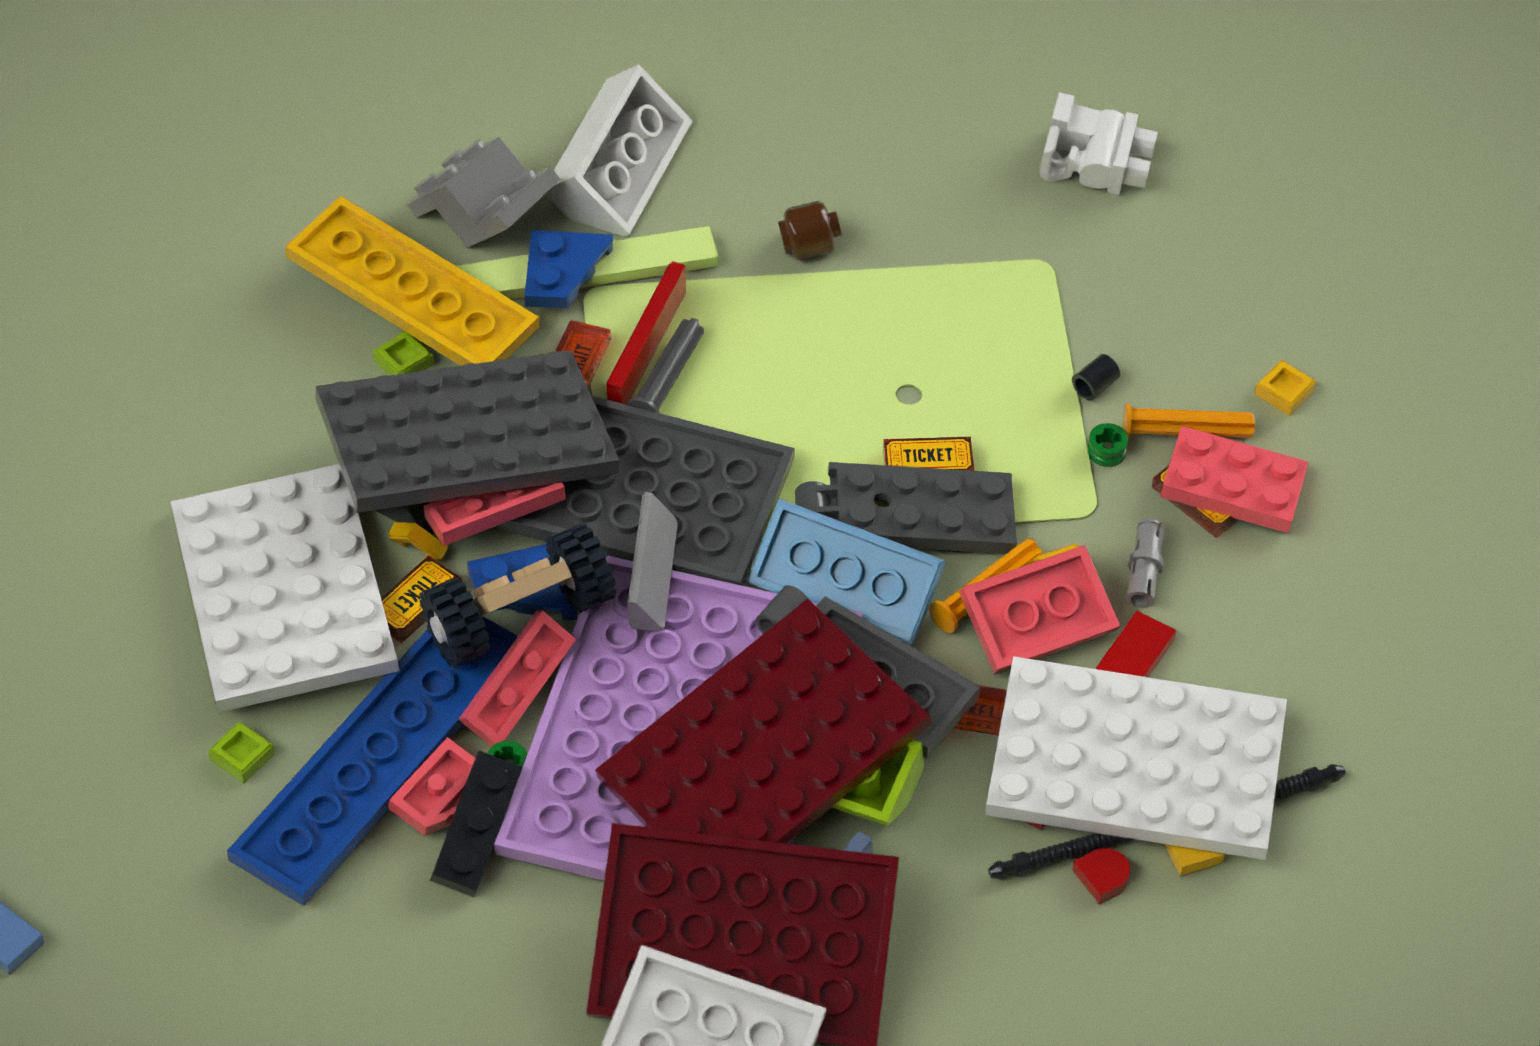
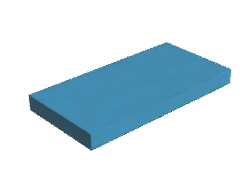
(848, 566)

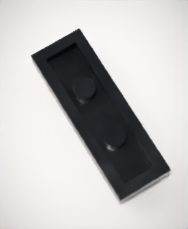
(476, 823)

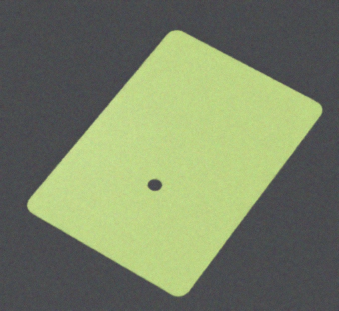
(825, 352)

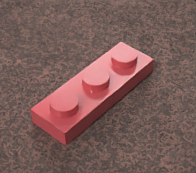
(469, 515)
(517, 679)

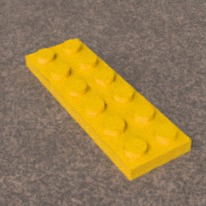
(411, 285)

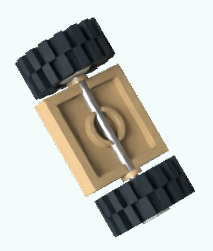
(573, 563)

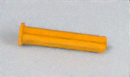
(1170, 422)
(951, 610)

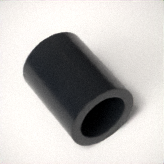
(1096, 377)

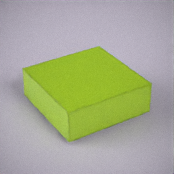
(403, 355)
(241, 752)

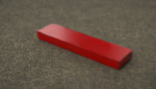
(647, 334)

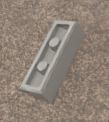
(652, 565)

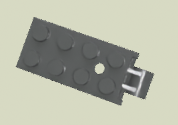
(925, 505)
(930, 684)

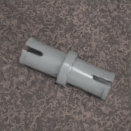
(1145, 563)

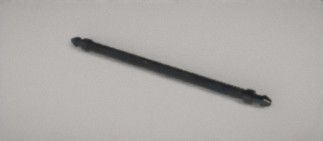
(1023, 863)

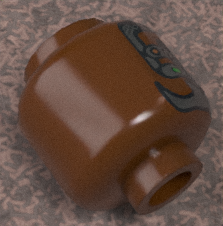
(809, 230)

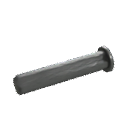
(669, 366)

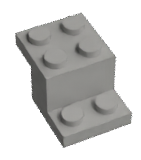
(481, 190)

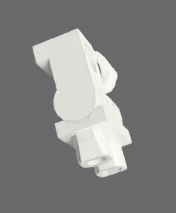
(1097, 147)

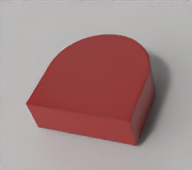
(1103, 873)

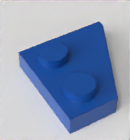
(561, 265)
(493, 567)

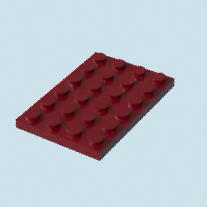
(767, 737)
(753, 910)

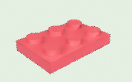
(1234, 479)
(1039, 608)

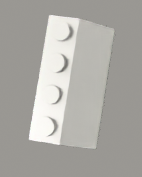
(619, 153)

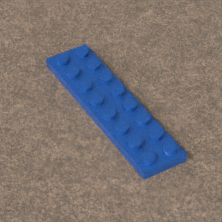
(361, 766)

